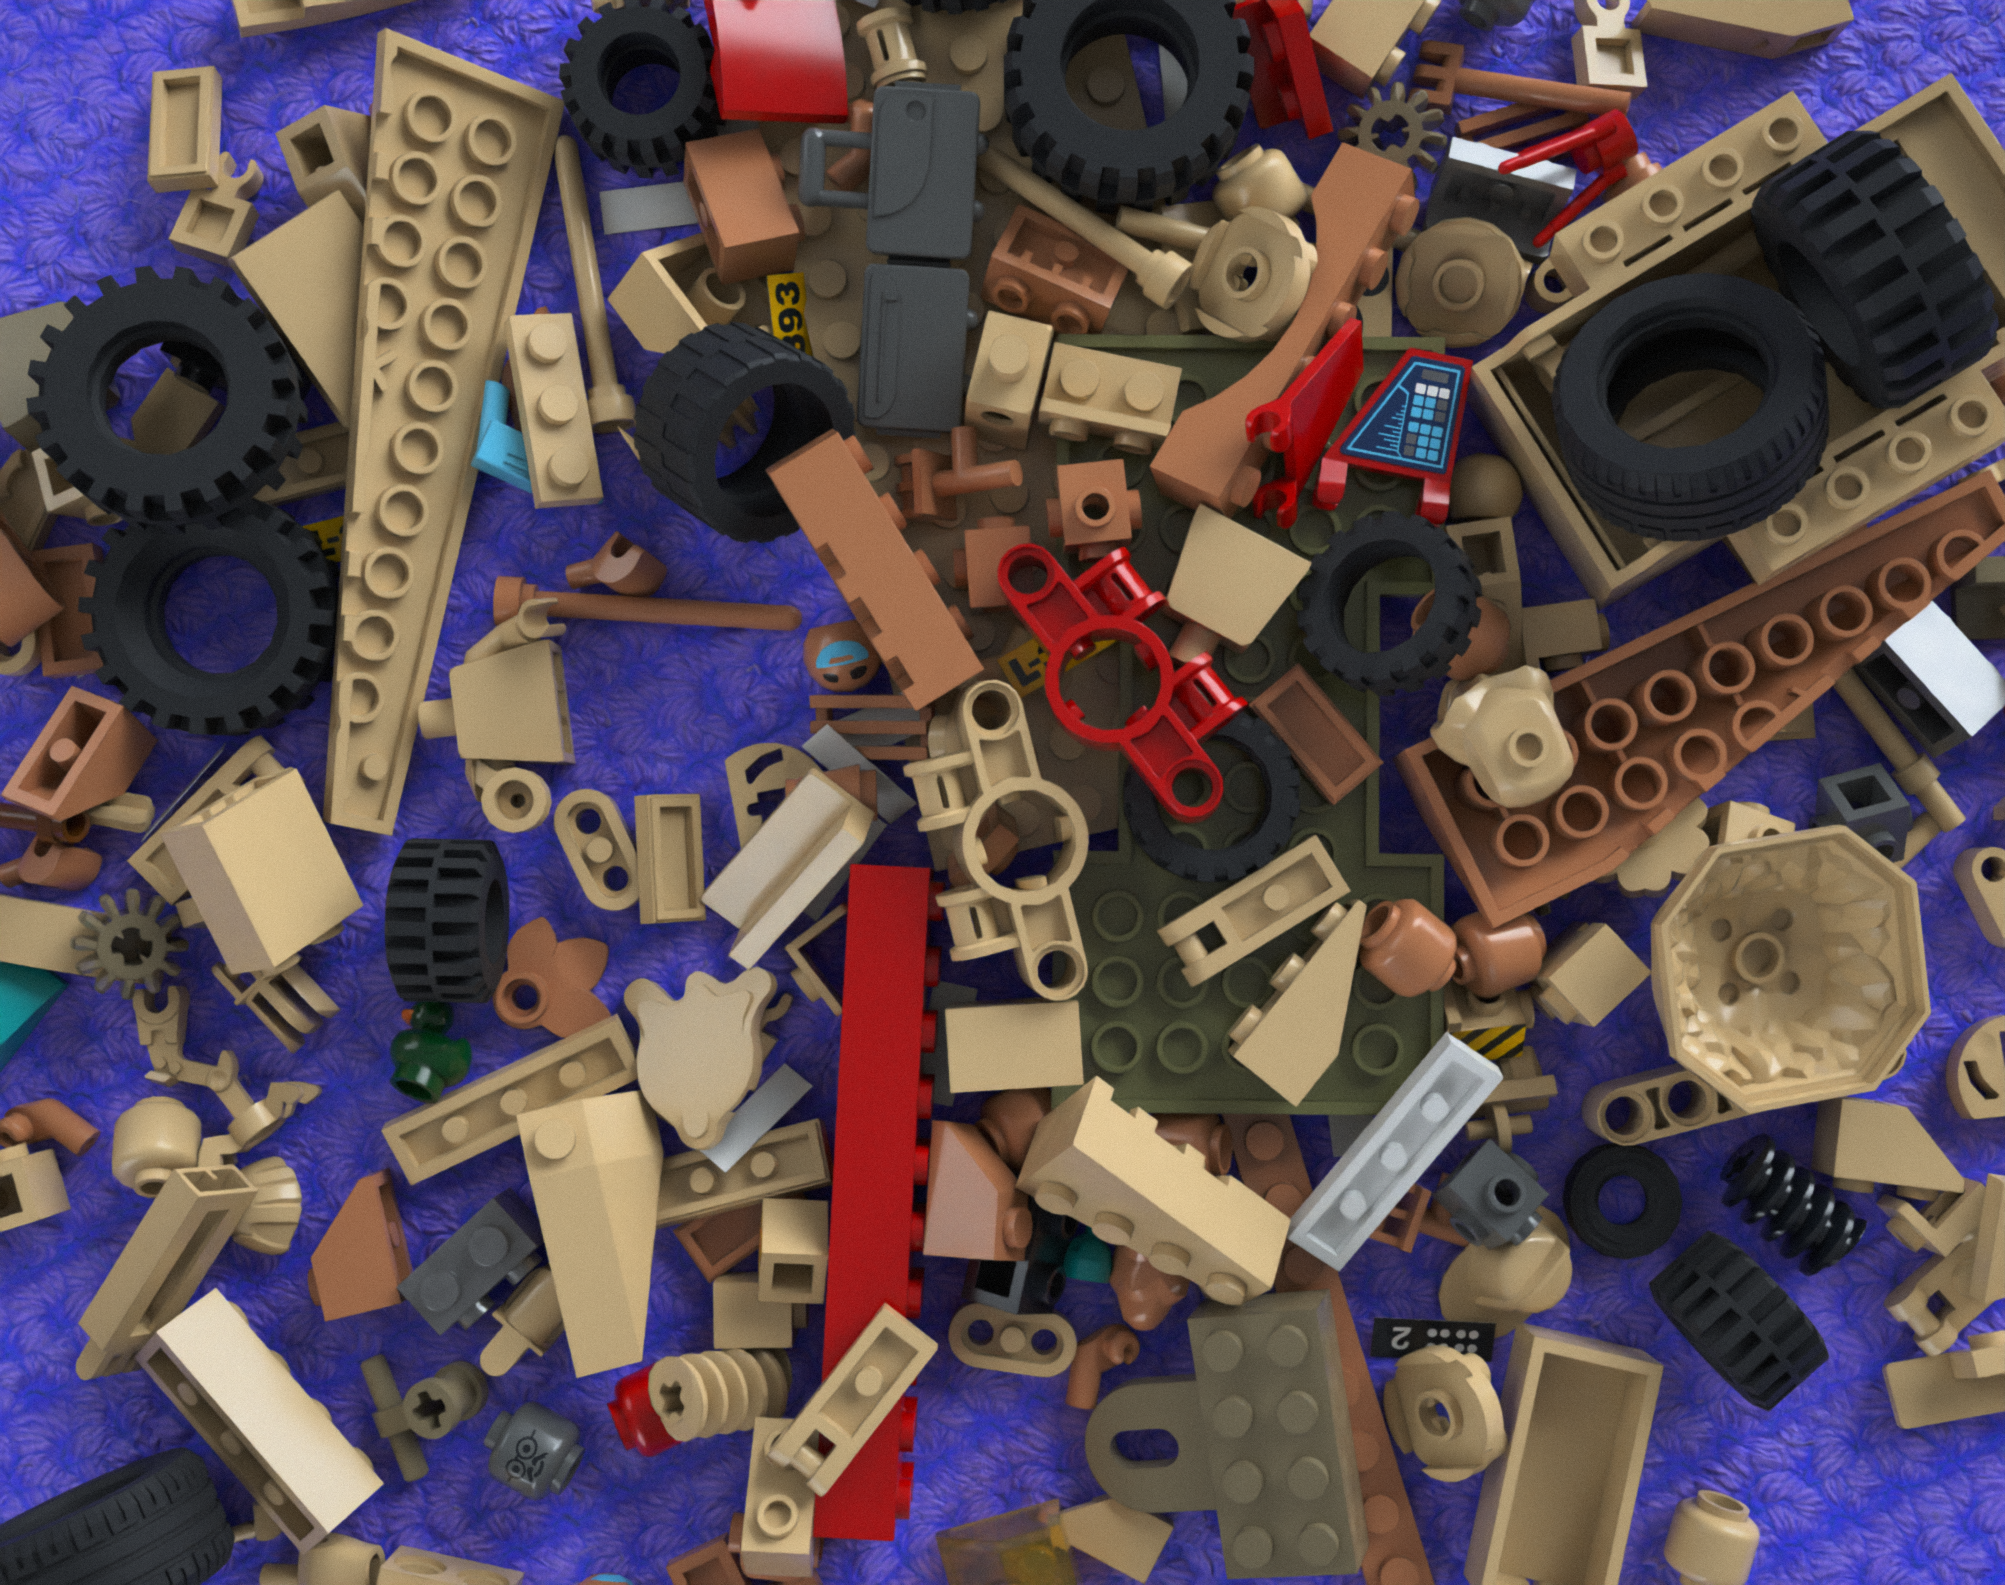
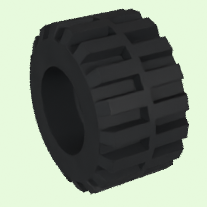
(612, 49)
(447, 920)
(1739, 1320)

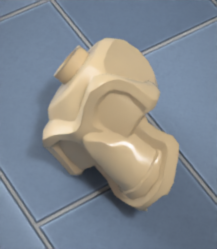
(1506, 734)

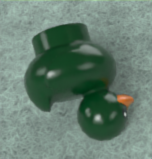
(426, 1057)

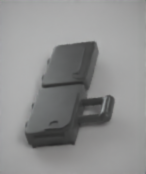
(921, 219)

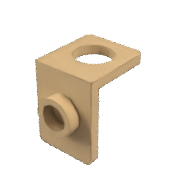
(807, 974)

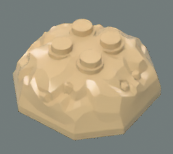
(1790, 968)

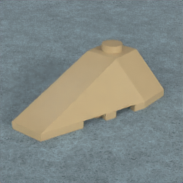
(597, 1205)

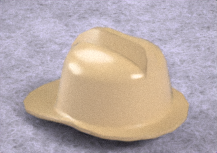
(1509, 1279)

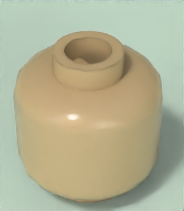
(1259, 180)
(152, 1142)
(1711, 1540)

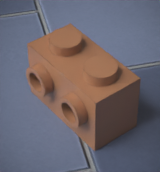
(742, 206)

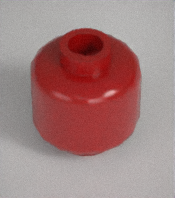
(636, 1418)

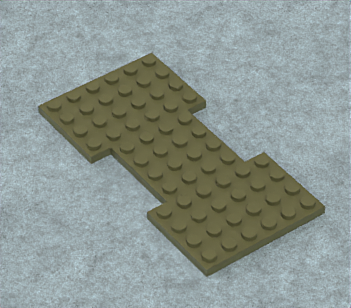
(1137, 1012)

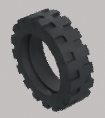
(1344, 565)
(1253, 851)

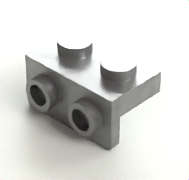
(1514, 202)

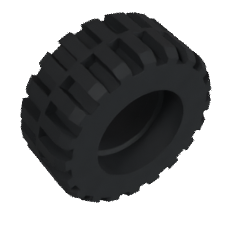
(1116, 162)
(1876, 268)

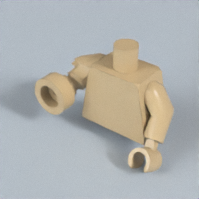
(508, 711)

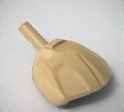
(274, 1211)

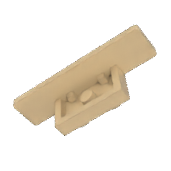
(1949, 1384)

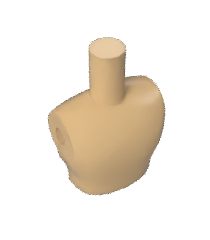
(332, 1561)

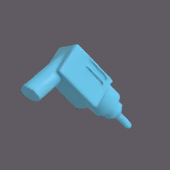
(500, 447)

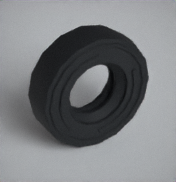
(1661, 1205)

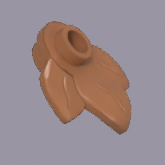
(559, 974)

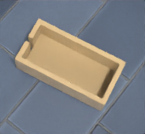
(1572, 1463)

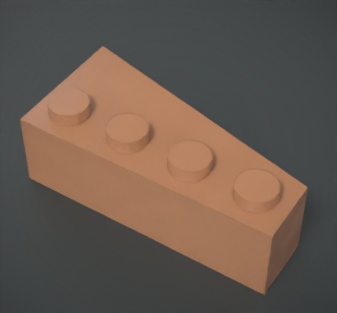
(875, 568)

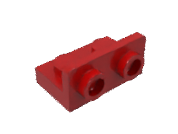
(1285, 67)

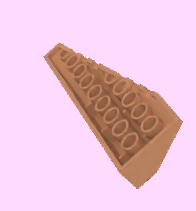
(1694, 700)

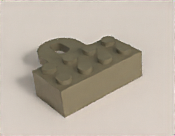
(1256, 1438)

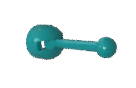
(1088, 1258)

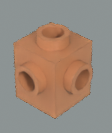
(1099, 487)

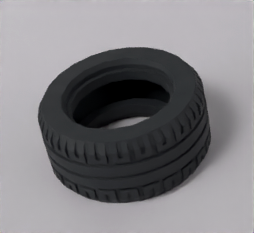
(1675, 329)
(127, 1527)

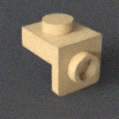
(1939, 1223)

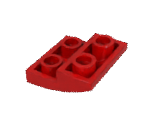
(778, 60)

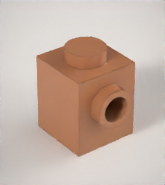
(979, 561)

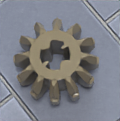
(1390, 116)
(113, 959)

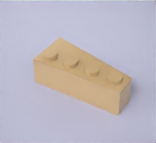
(1152, 1196)

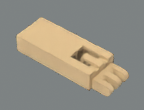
(162, 1265)

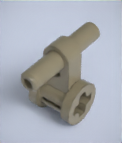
(428, 1408)

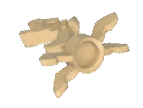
(252, 1122)

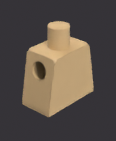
(1008, 379)
(1226, 585)

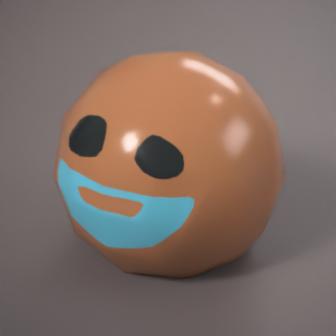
(840, 656)

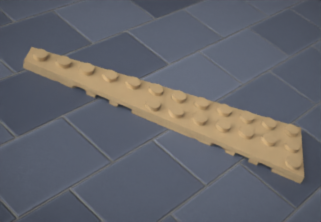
(442, 267)

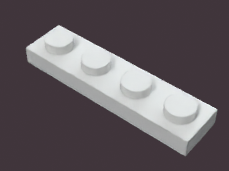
(1393, 1151)

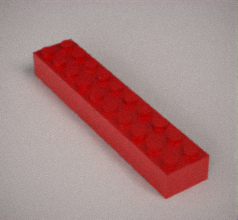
(878, 1168)

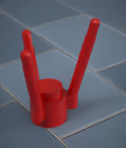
(1596, 147)

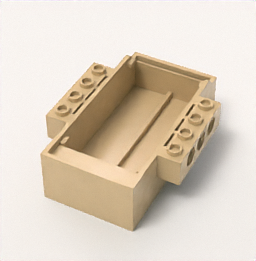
(1670, 227)

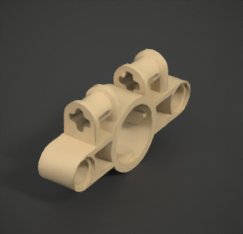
(1039, 910)

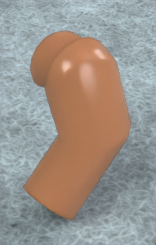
(855, 165)
(1096, 1355)

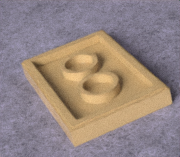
(309, 292)

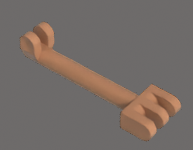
(1454, 79)

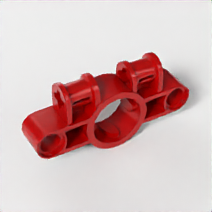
(1075, 614)

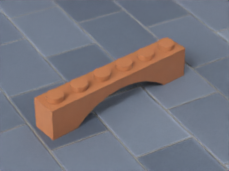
(1357, 216)

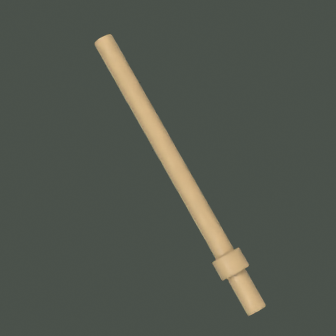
(1912, 771)

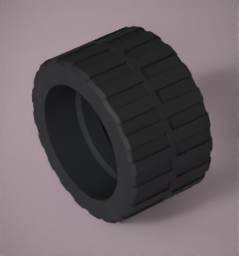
(693, 398)

